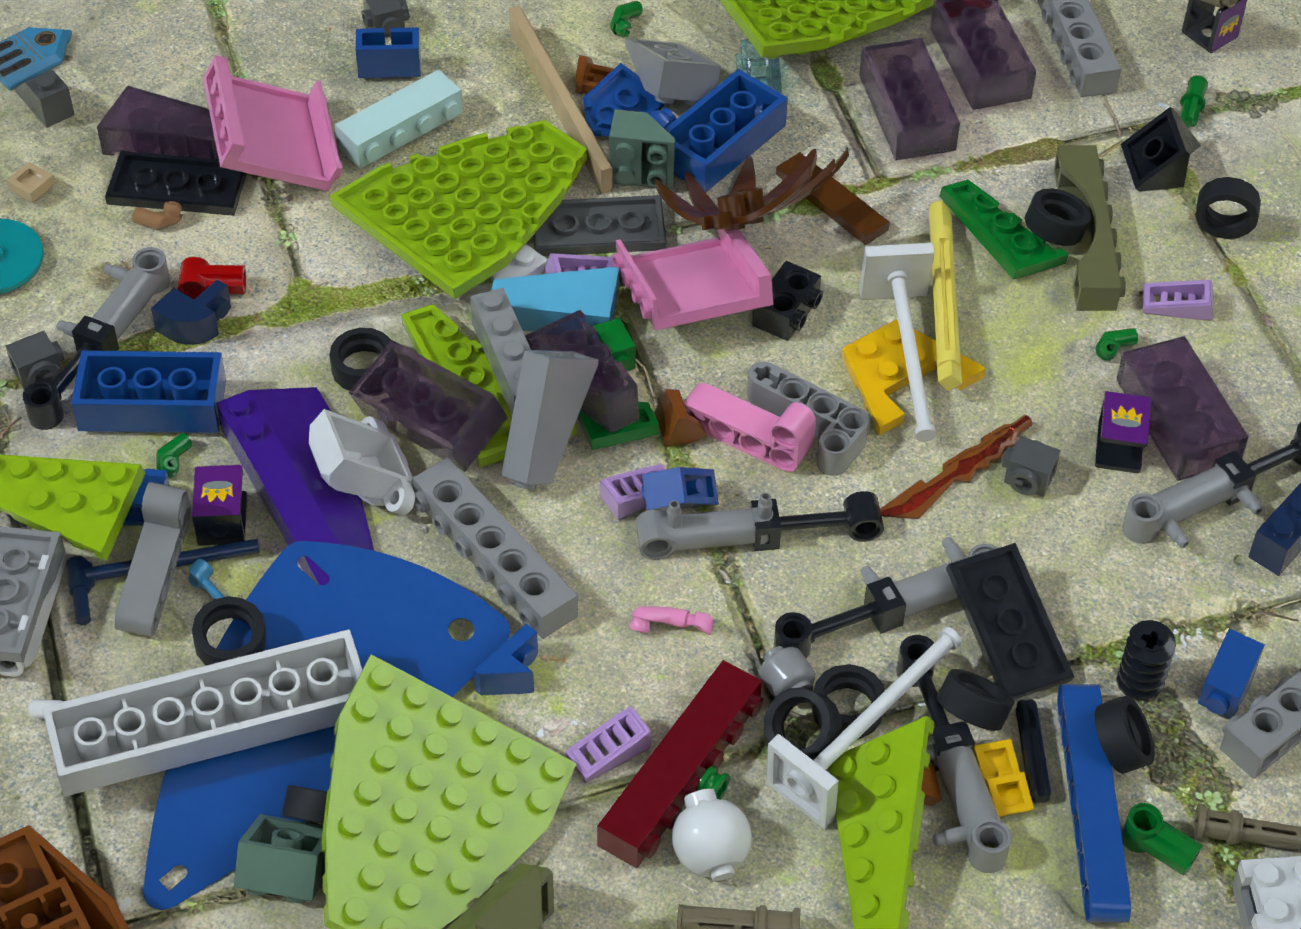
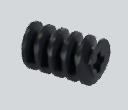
(1146, 660)

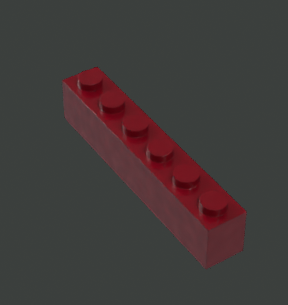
(678, 763)

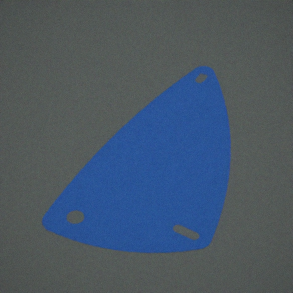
(392, 613)

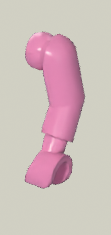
(673, 616)

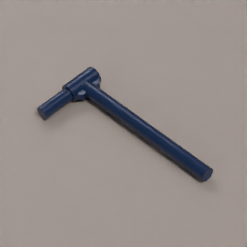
(83, 574)

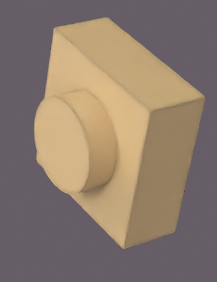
(30, 182)

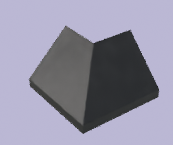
(1160, 152)

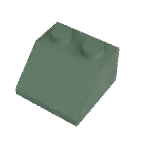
(281, 859)

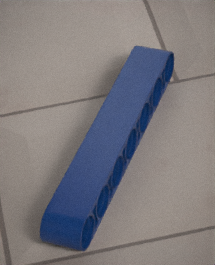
(1093, 807)

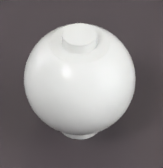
(711, 836)

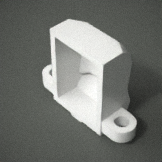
(362, 460)

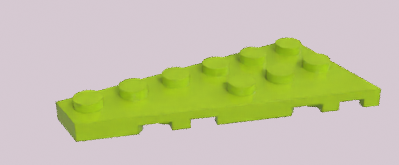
(442, 342)
(70, 497)
(881, 821)

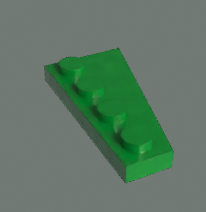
(1000, 232)

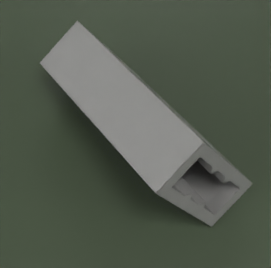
(544, 413)

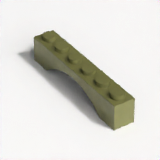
(1097, 276)

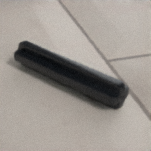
(1033, 751)

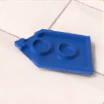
(617, 91)

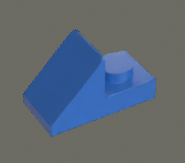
(507, 667)

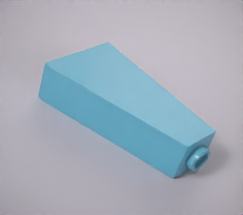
(551, 296)

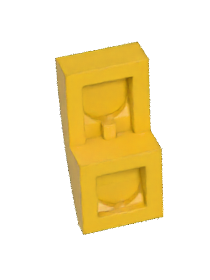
(1003, 777)

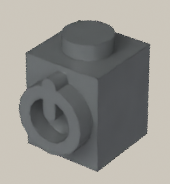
(385, 14)
(35, 359)
(1030, 466)

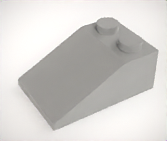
(673, 70)

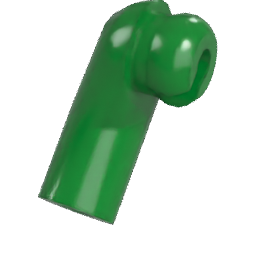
(619, 22)
(1112, 341)
(168, 455)

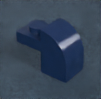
(191, 320)

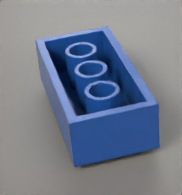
(726, 128)
(148, 391)

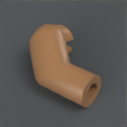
(158, 220)

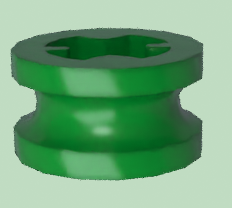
(715, 781)

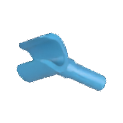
(199, 577)

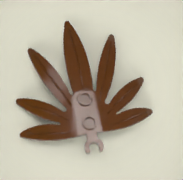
(746, 201)

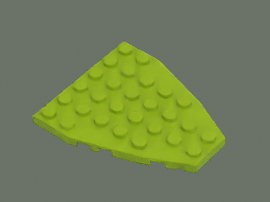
(814, 25)
(468, 205)
(426, 803)

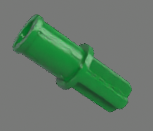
(1193, 100)

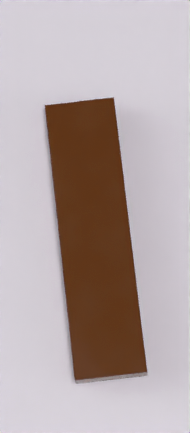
(841, 204)

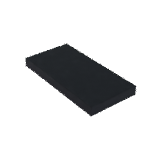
(193, 182)
(1010, 621)

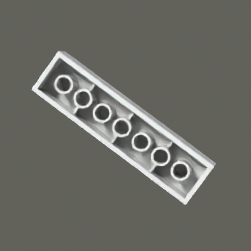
(201, 712)

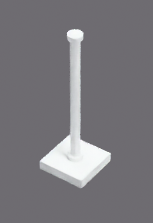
(899, 274)
(805, 780)

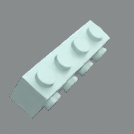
(399, 119)

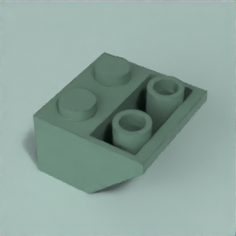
(640, 150)

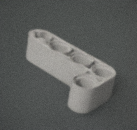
(839, 424)
(165, 525)

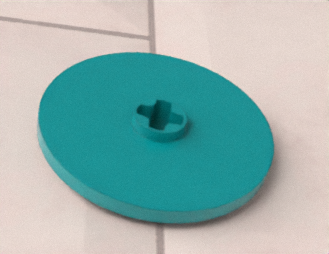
(19, 254)

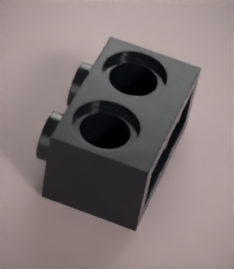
(794, 295)

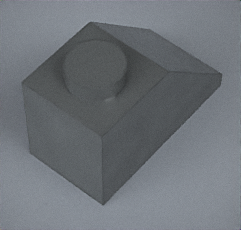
(47, 98)

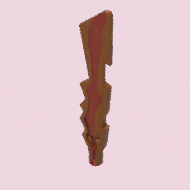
(962, 467)

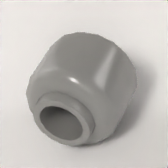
(785, 670)

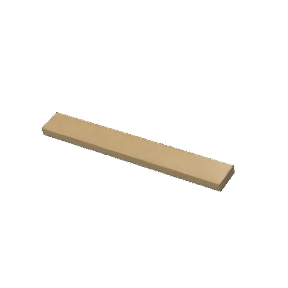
(560, 98)

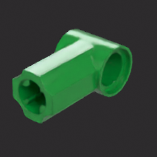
(1160, 840)

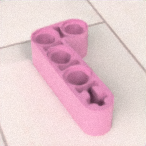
(753, 430)

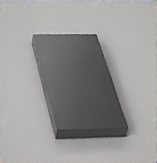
(597, 223)

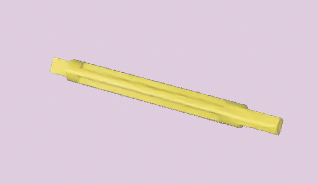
(945, 296)

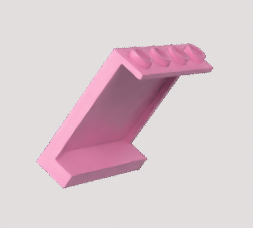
(271, 129)
(695, 280)

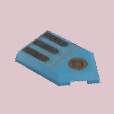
(31, 54)

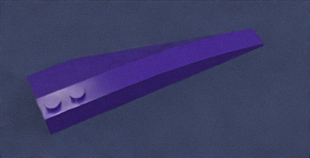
(272, 443)

